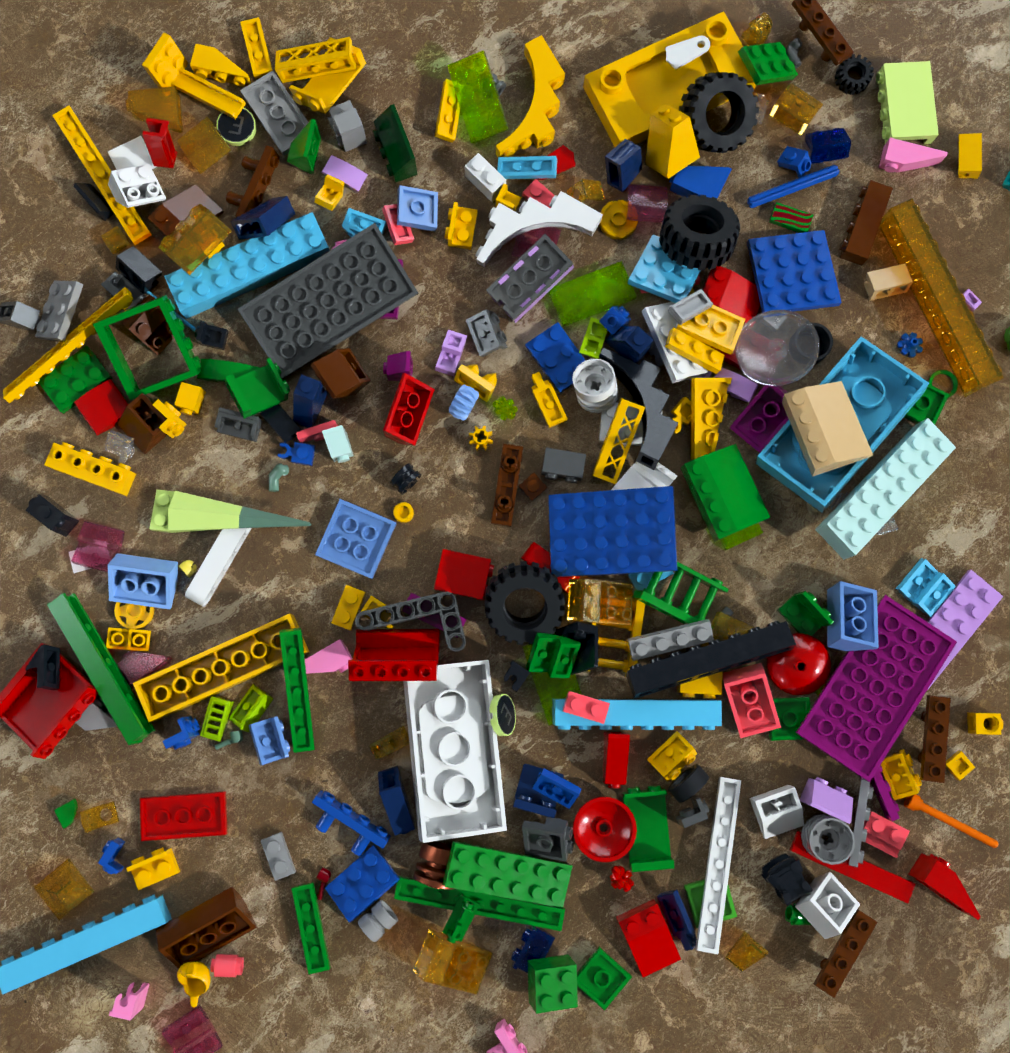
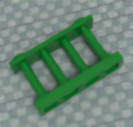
(681, 613)

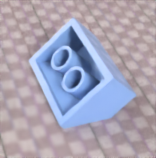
(142, 581)

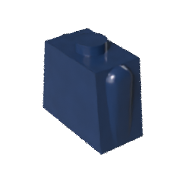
(623, 164)

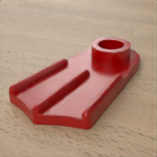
(565, 159)

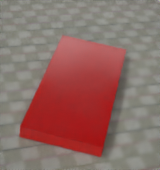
(183, 816)

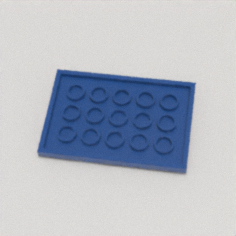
(613, 532)

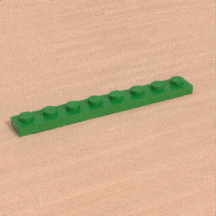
(490, 906)

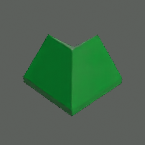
(305, 148)

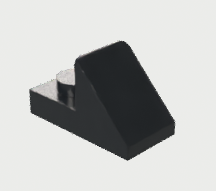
(47, 666)

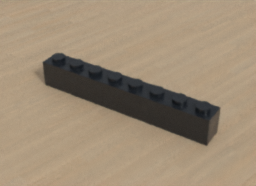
(710, 659)

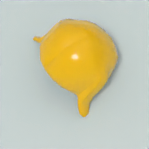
(195, 980)

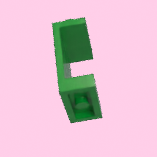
(258, 389)

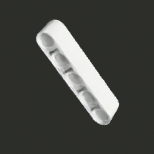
(216, 565)

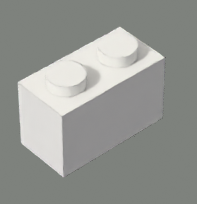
(484, 177)

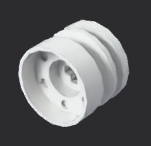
(595, 385)

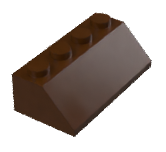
(205, 928)

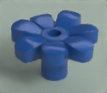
(910, 345)

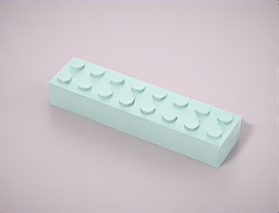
(885, 489)

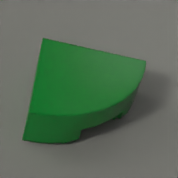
(67, 813)

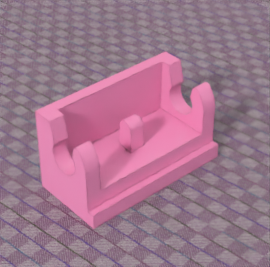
(131, 1003)

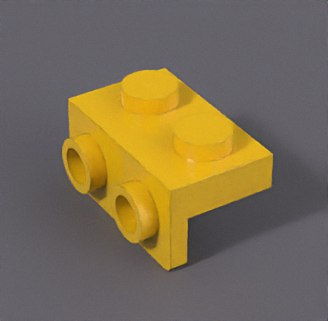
(173, 425)

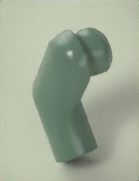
(275, 475)

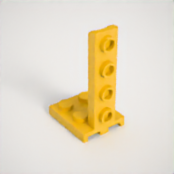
(167, 69)

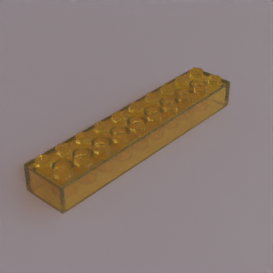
(940, 299)

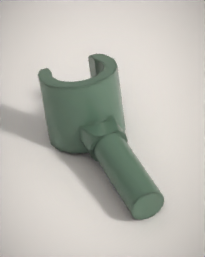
(235, 736)

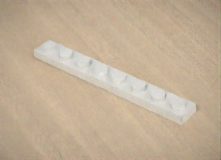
(718, 865)

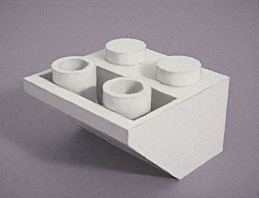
(135, 186)
(778, 811)

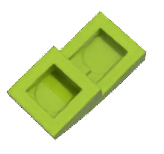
(593, 339)

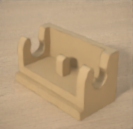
(888, 282)

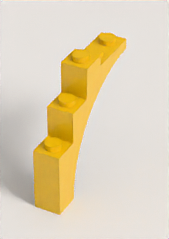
(547, 77)

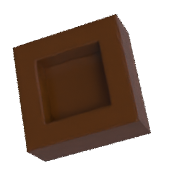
(532, 486)

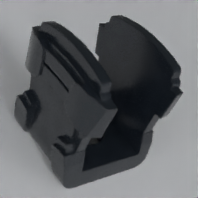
(786, 877)

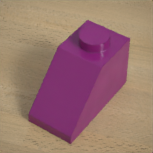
(397, 365)

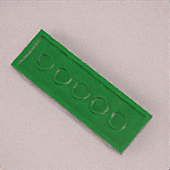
(507, 874)

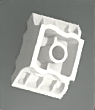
(643, 477)

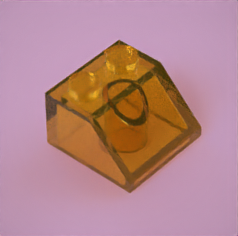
(796, 109)

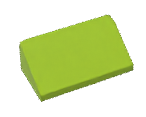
(250, 708)

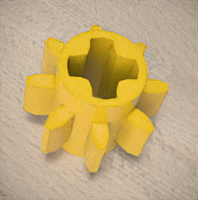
(483, 443)

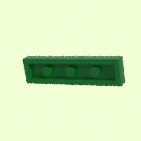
(311, 928)

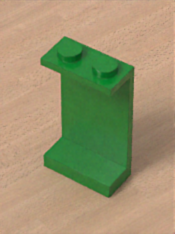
(652, 841)

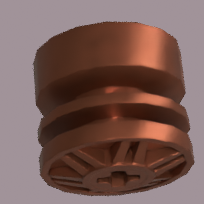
(433, 870)

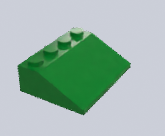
(724, 492)

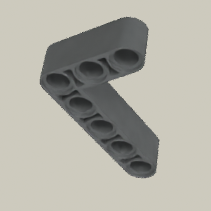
(415, 604)

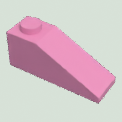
(905, 156)
(329, 659)

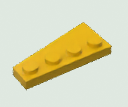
(706, 413)

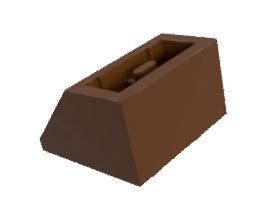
(150, 327)
(341, 373)
(142, 422)

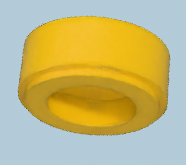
(403, 512)

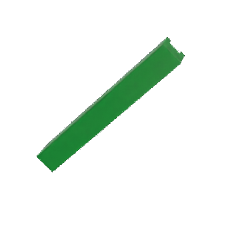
(101, 668)

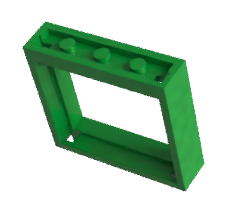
(117, 357)

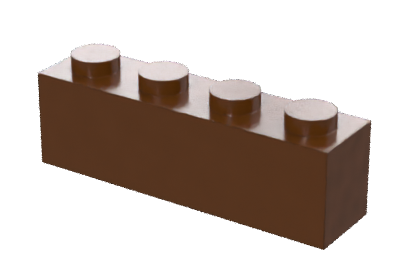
(865, 223)

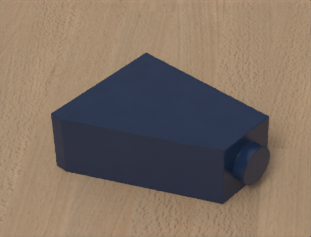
(263, 219)
(630, 342)
(308, 401)
(395, 801)

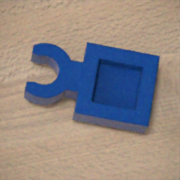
(300, 454)

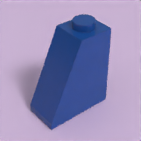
(699, 181)

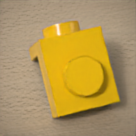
(330, 192)

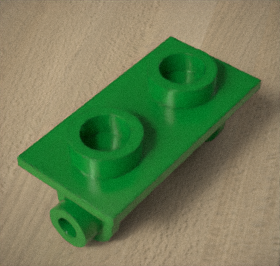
(460, 918)

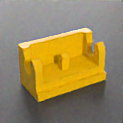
(969, 155)

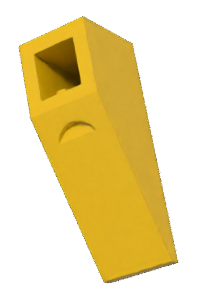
(212, 64)

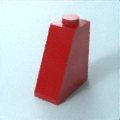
(615, 758)

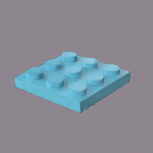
(661, 275)

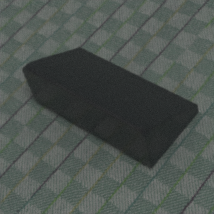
(94, 199)

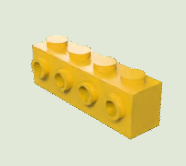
(90, 469)

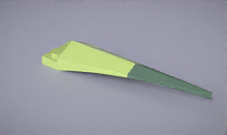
(187, 512)

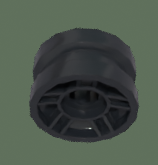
(405, 478)

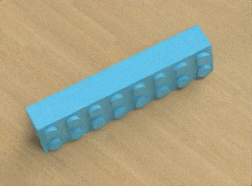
(248, 266)

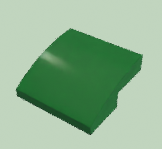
(553, 655)

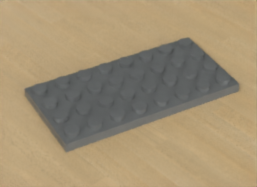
(328, 300)

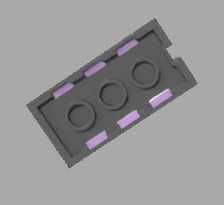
(530, 278)

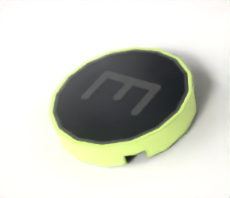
(237, 131)
(503, 715)

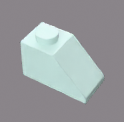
(338, 444)

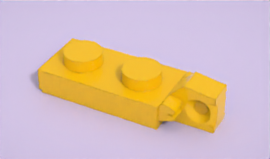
(547, 401)

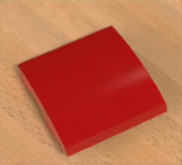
(102, 406)

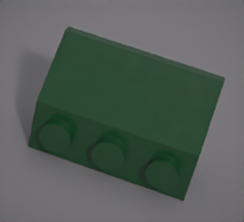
(394, 145)

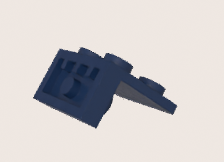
(528, 798)

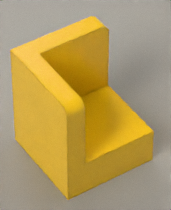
(508, 199)

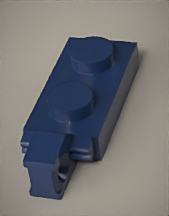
(678, 918)

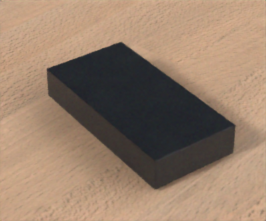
(280, 422)

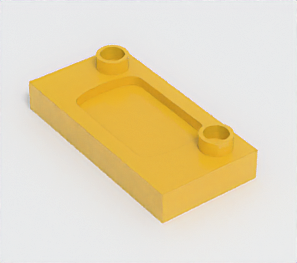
(642, 82)

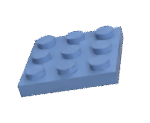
(356, 539)

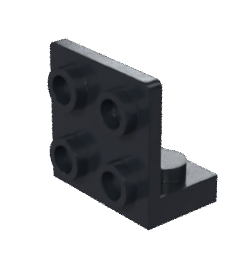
(588, 652)

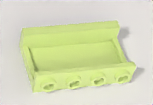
(907, 101)

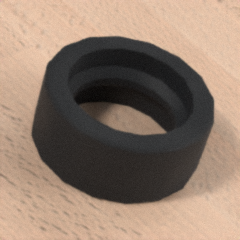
(688, 783)

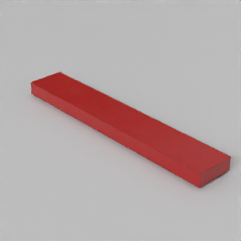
(864, 873)

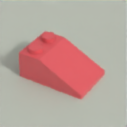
(751, 700)

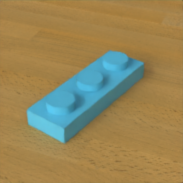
(527, 167)

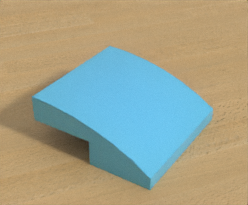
(926, 587)

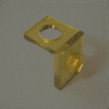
(588, 190)
(92, 820)

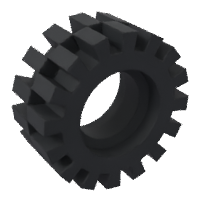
(861, 67)

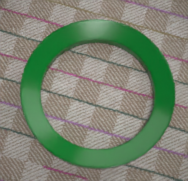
(949, 374)

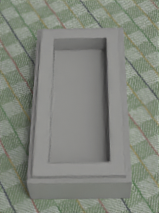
(690, 306)

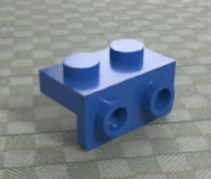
(189, 731)

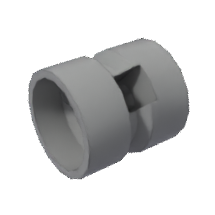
(375, 922)

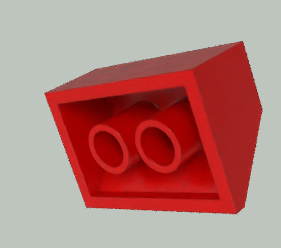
(408, 410)

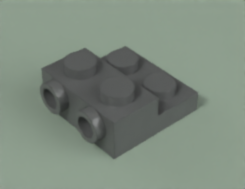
(548, 839)

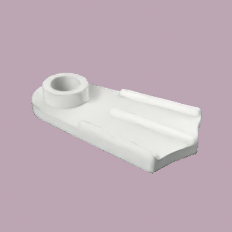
(686, 51)

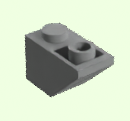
(96, 717)

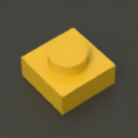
(959, 765)

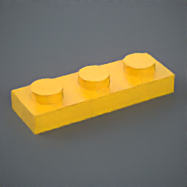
(256, 47)
(448, 113)
(694, 350)

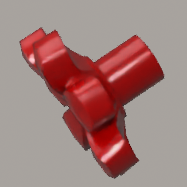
(621, 879)

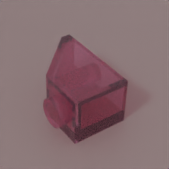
(141, 664)

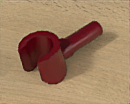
(324, 875)

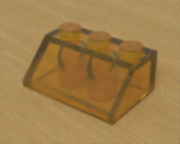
(194, 238)

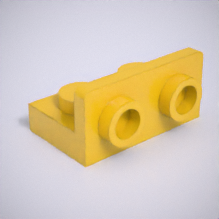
(462, 227)
(673, 756)
(900, 775)
(153, 869)

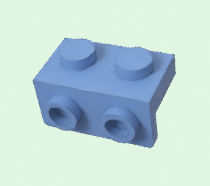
(269, 740)

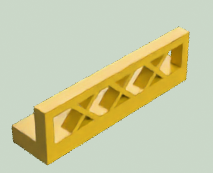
(315, 64)
(610, 438)

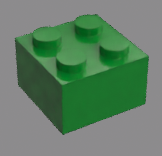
(552, 983)

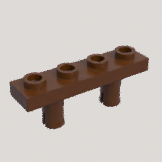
(824, 31)
(260, 180)
(507, 485)
(935, 739)
(845, 953)

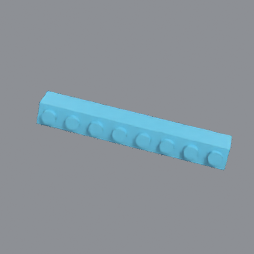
(646, 714)
(84, 943)

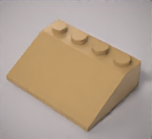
(826, 427)

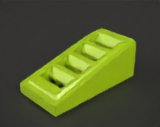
(223, 721)

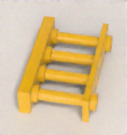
(636, 629)

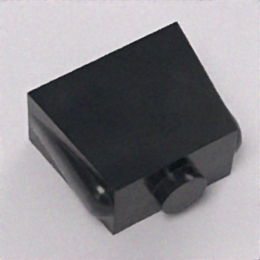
(51, 515)

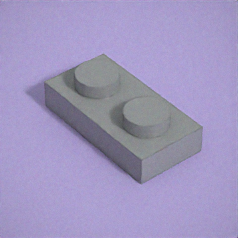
(278, 856)

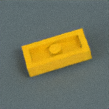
(348, 607)

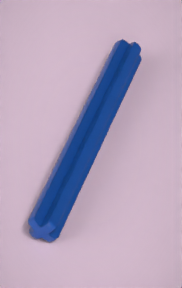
(793, 186)

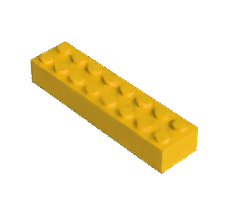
(214, 670)

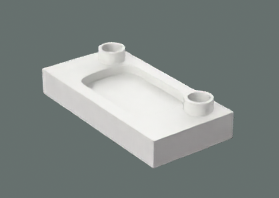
(454, 753)

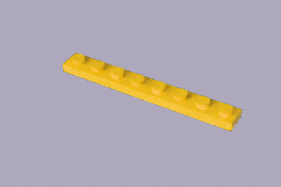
(99, 172)
(62, 350)

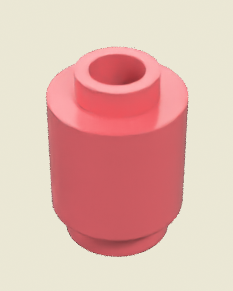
(227, 965)

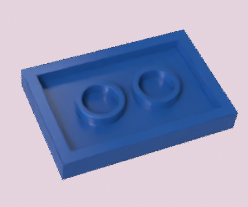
(556, 356)
(362, 883)

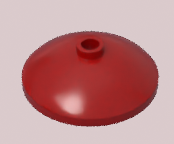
(784, 670)
(607, 844)

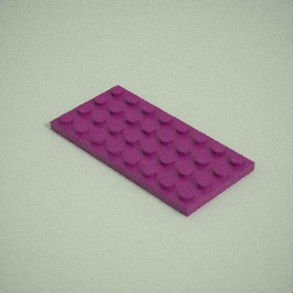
(876, 690)

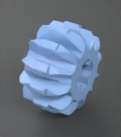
(463, 402)

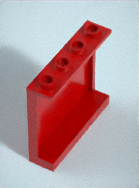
(395, 655)
(45, 715)

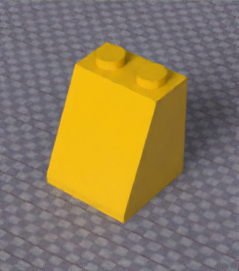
(670, 141)

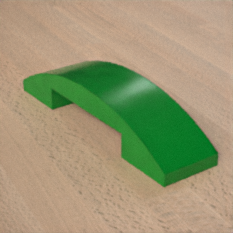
(216, 370)

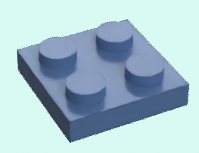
(417, 208)

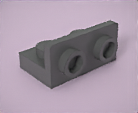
(486, 332)
(692, 816)

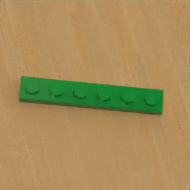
(297, 689)

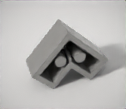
(347, 126)

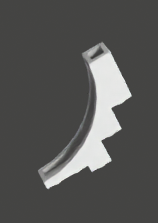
(508, 224)

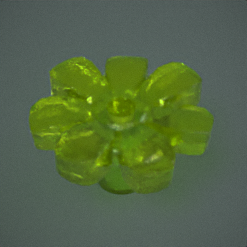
(505, 408)

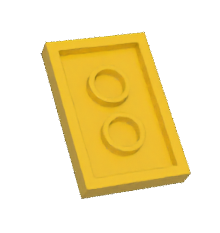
(715, 328)

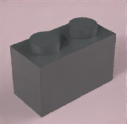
(563, 465)

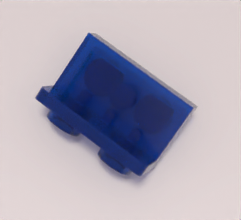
(828, 145)
(534, 946)

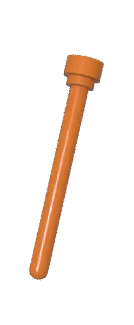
(915, 802)

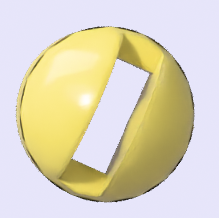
(188, 568)

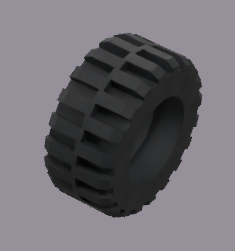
(742, 111)
(702, 215)
(524, 577)

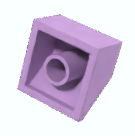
(828, 800)

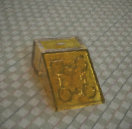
(600, 602)
(451, 964)

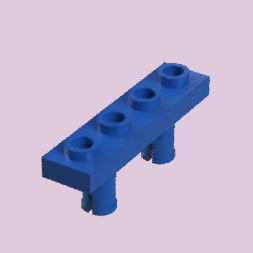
(359, 823)

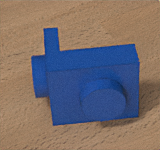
(796, 160)
(615, 319)
(110, 852)

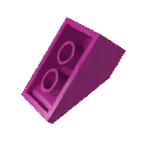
(762, 417)

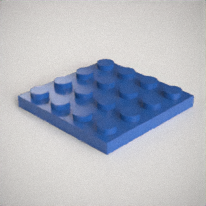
(794, 272)

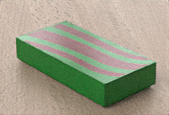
(791, 218)

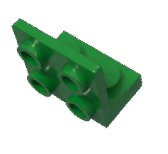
(804, 613)

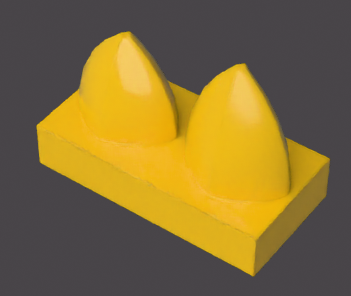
(469, 376)

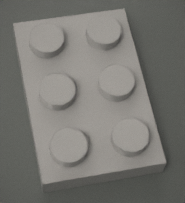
(59, 310)

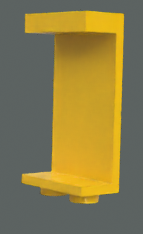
(324, 90)

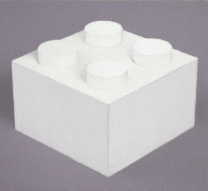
(828, 905)

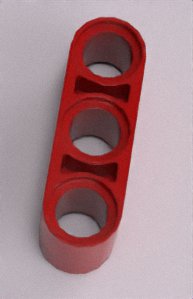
(539, 555)

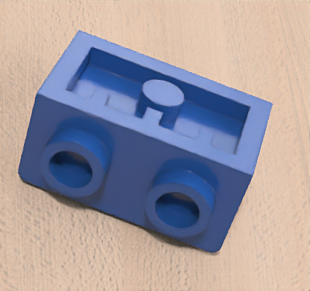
(556, 788)

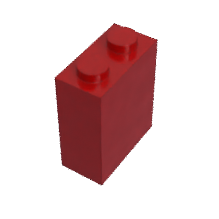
(463, 574)

